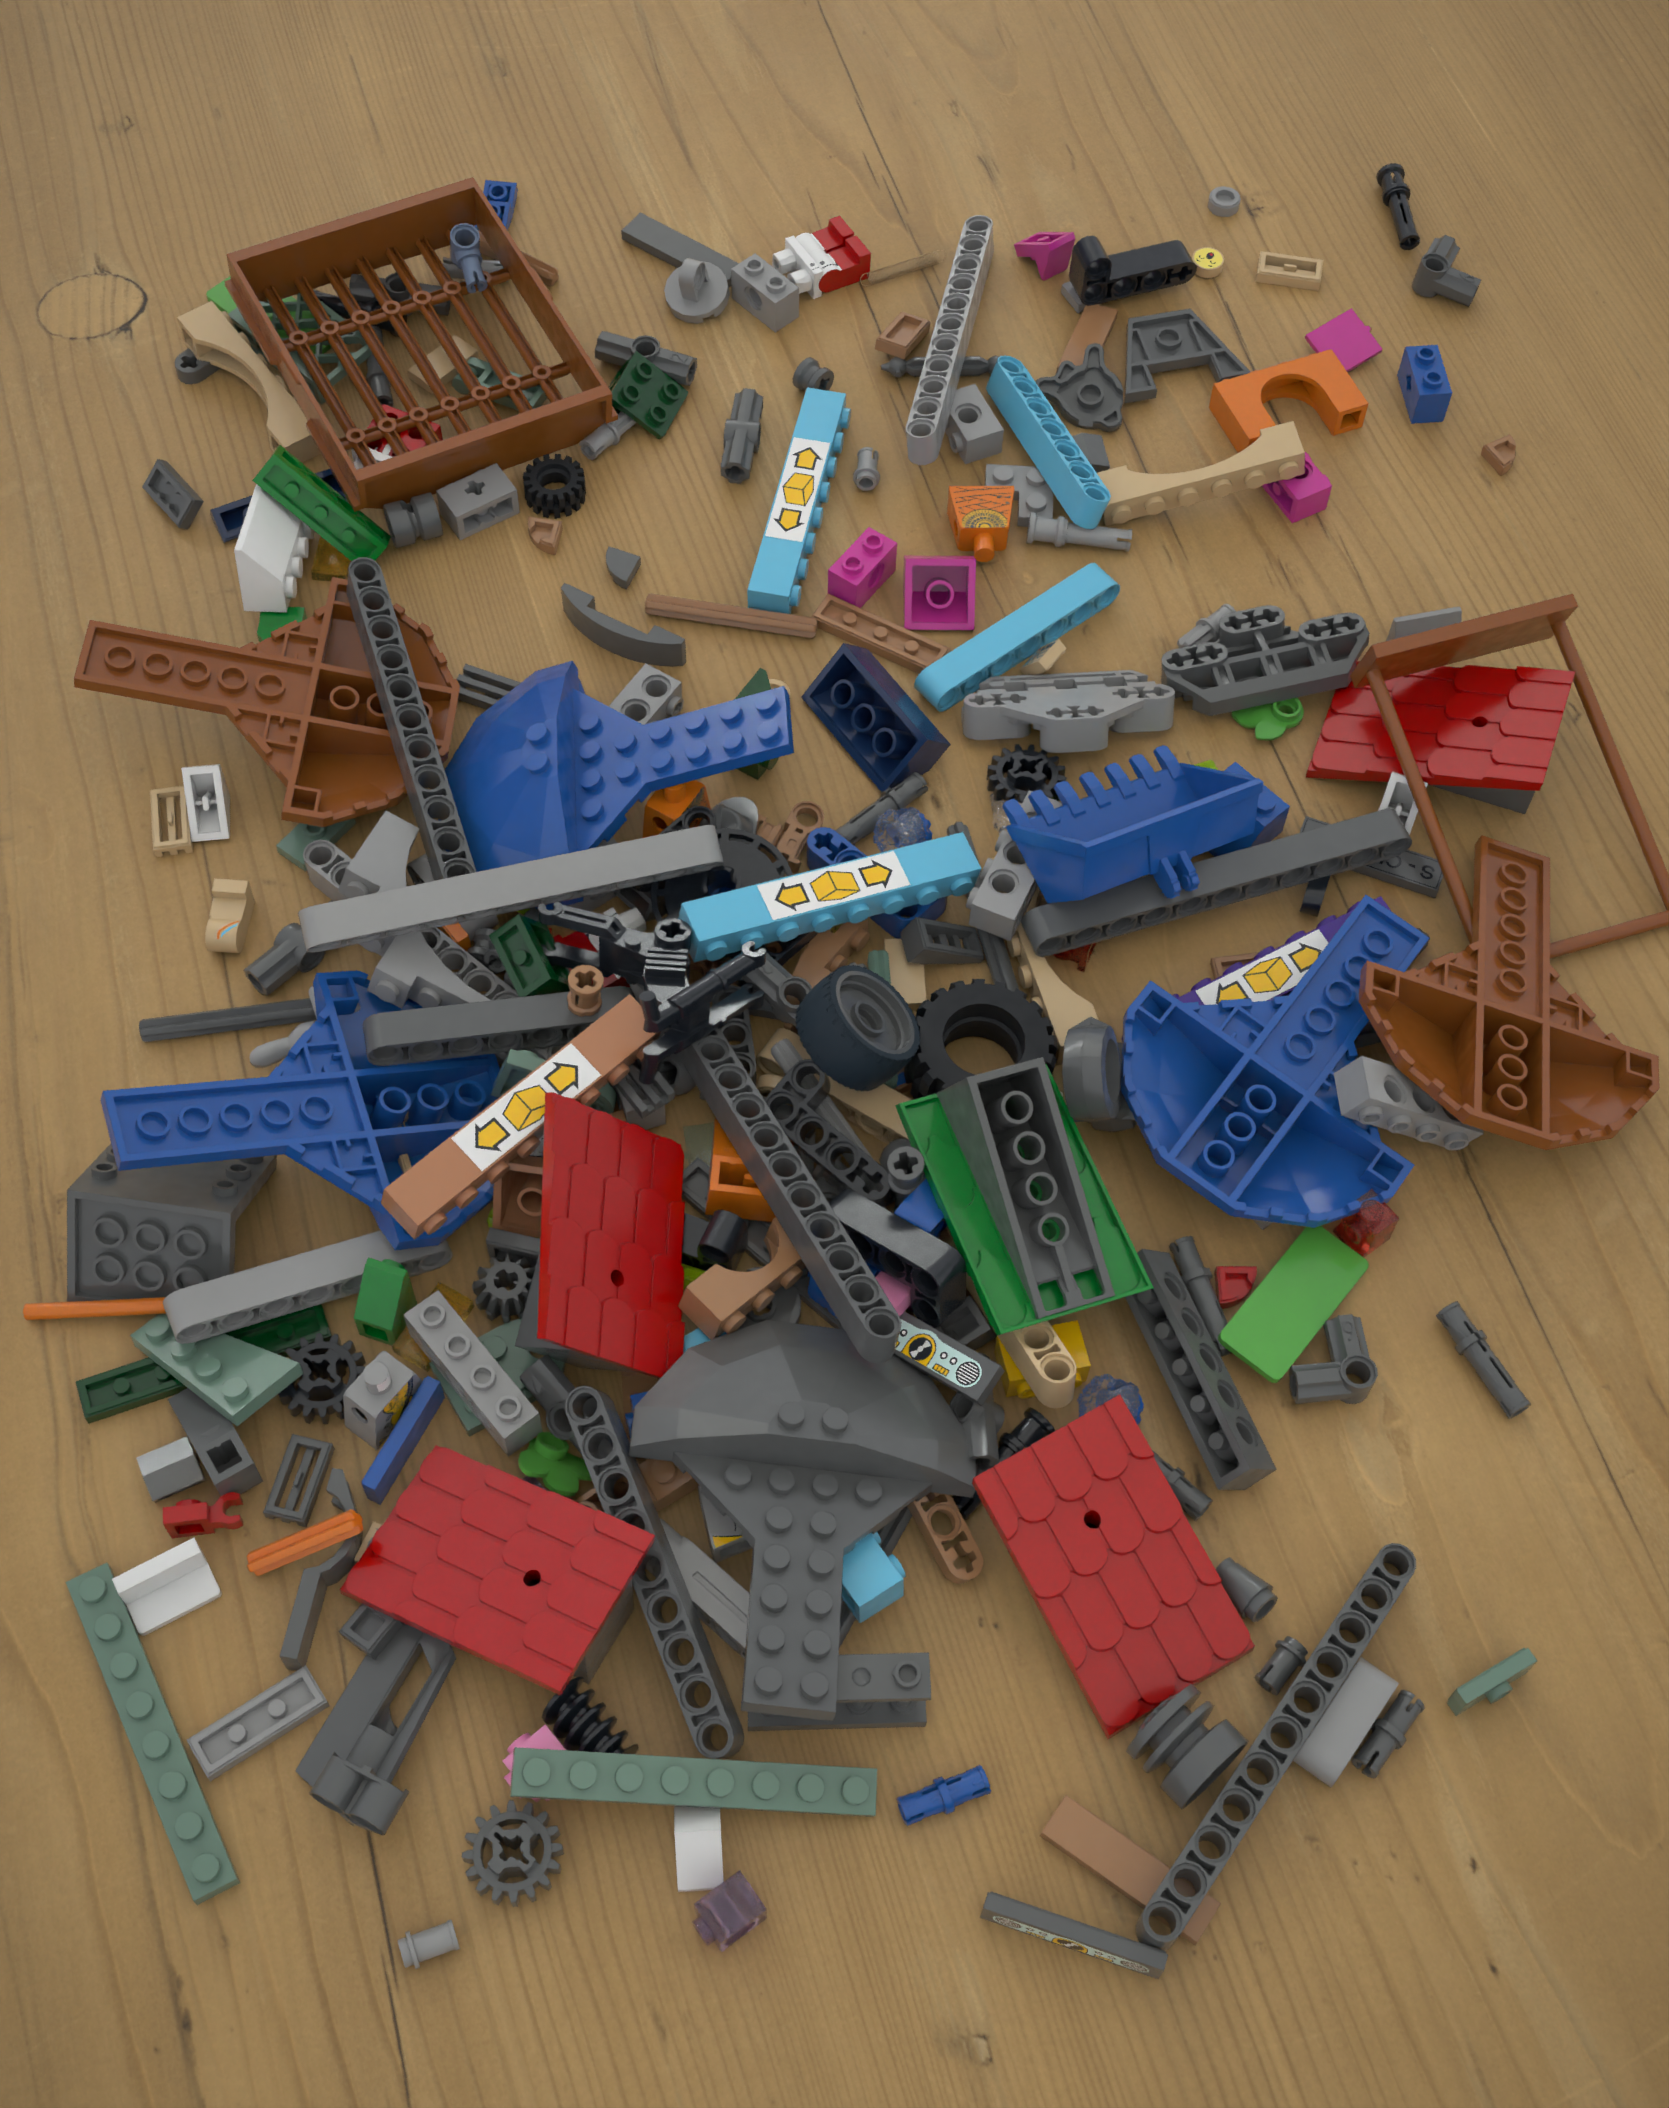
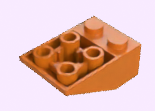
(731, 1184)

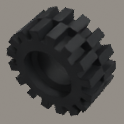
(549, 472)

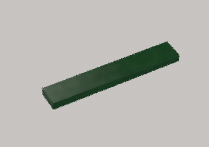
(148, 1382)

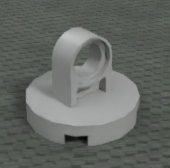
(696, 291)

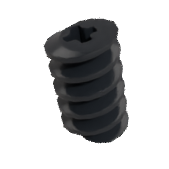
(582, 1723)

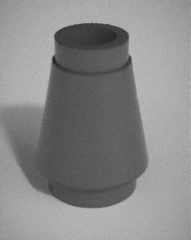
(1247, 1591)

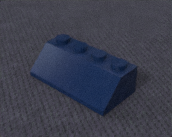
(874, 718)

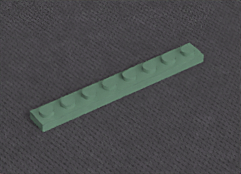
(153, 1735)
(693, 1782)

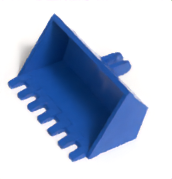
(1132, 828)

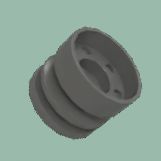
(1186, 1745)

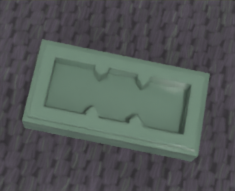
(294, 843)
(1493, 1682)

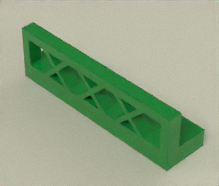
(321, 507)

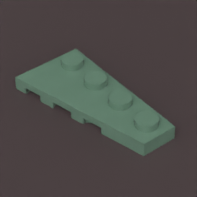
(219, 1369)

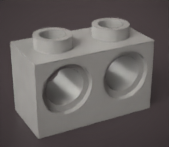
(650, 696)

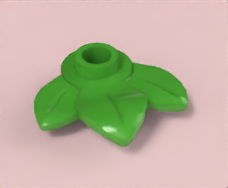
(1270, 719)
(549, 1459)

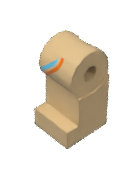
(229, 915)

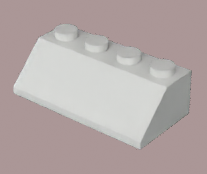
(270, 554)

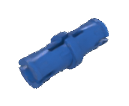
(943, 1795)

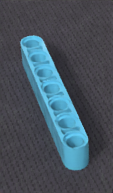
(1048, 442)
(1016, 636)

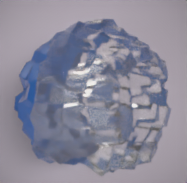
(901, 829)
(1105, 1388)

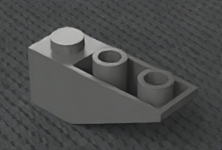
(216, 1444)

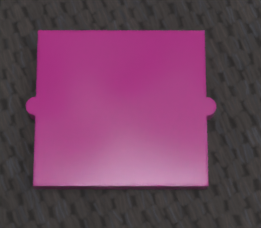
(1347, 339)

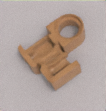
(794, 836)

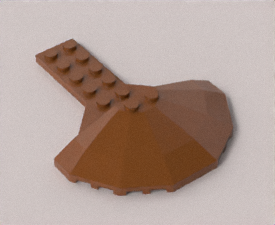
(294, 697)
(1497, 1029)

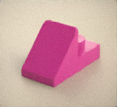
(1049, 250)

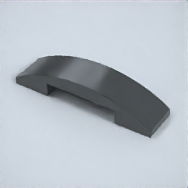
(655, 648)

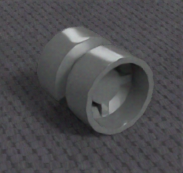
(413, 520)

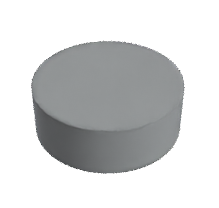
(1224, 201)

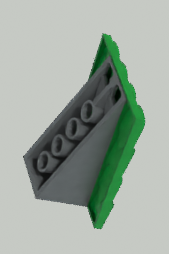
(1022, 1197)

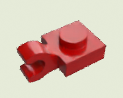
(197, 1518)

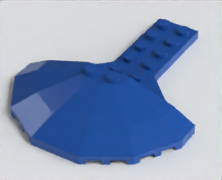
(561, 770)
(1247, 1091)
(318, 1109)

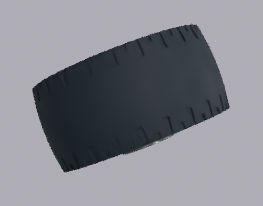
(857, 1028)

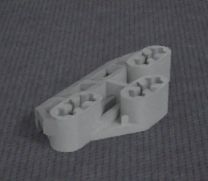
(1068, 708)

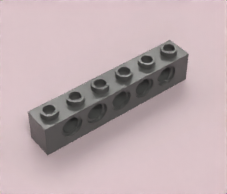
(1198, 1377)

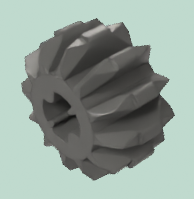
(492, 1292)

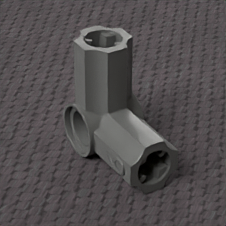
(1438, 277)
(1348, 1356)

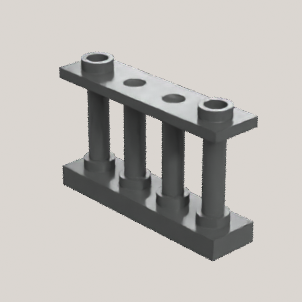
(871, 1693)

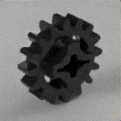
(1025, 772)
(322, 1360)

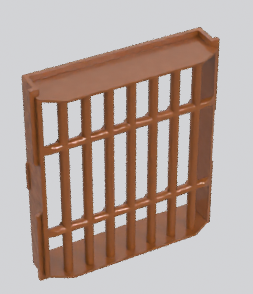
(388, 237)

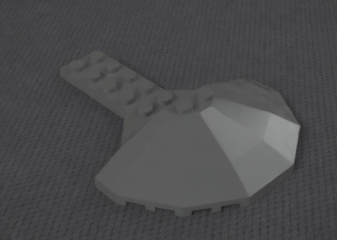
(807, 1462)

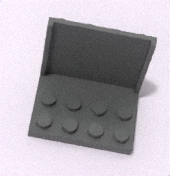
(156, 1225)

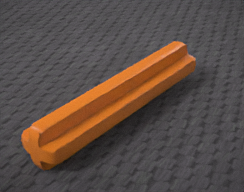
(305, 1542)

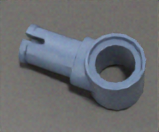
(467, 256)

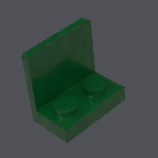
(646, 394)

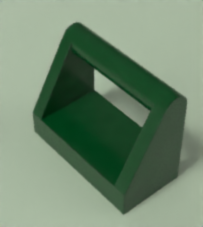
(524, 960)

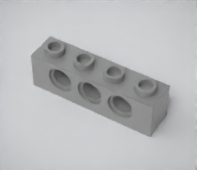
(998, 911)
(1390, 1100)
(473, 1373)

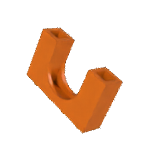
(1312, 379)

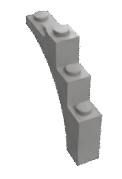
(407, 961)

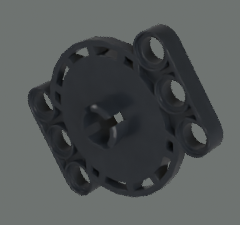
(742, 867)

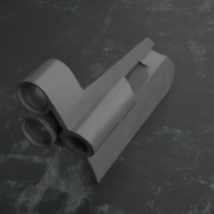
(360, 1745)

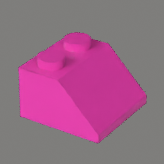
(939, 592)

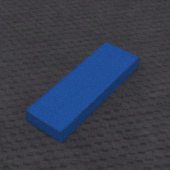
(403, 1440)

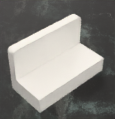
(167, 1587)

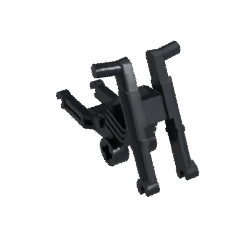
(663, 968)

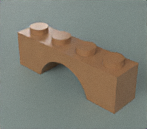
(724, 1296)

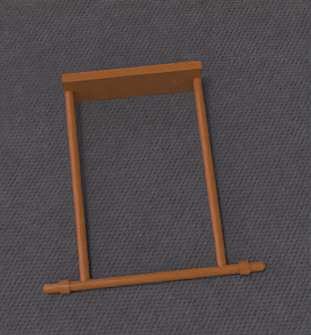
(1479, 638)

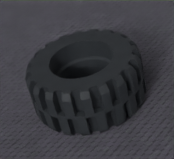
(978, 1012)

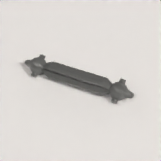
(971, 367)

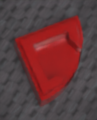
(1233, 1284)

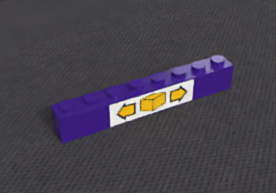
(1272, 970)

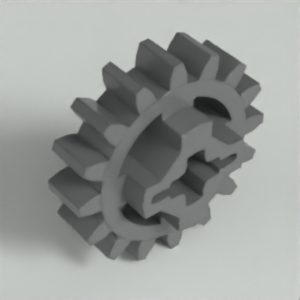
(500, 1867)

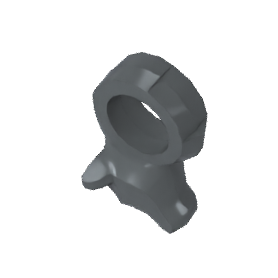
(1094, 1077)

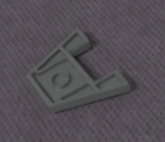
(1172, 343)

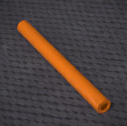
(94, 1308)

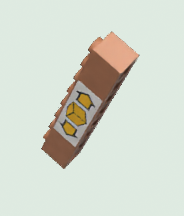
(516, 1121)

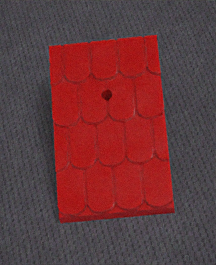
(1466, 726)
(607, 1245)
(1113, 1565)
(503, 1570)

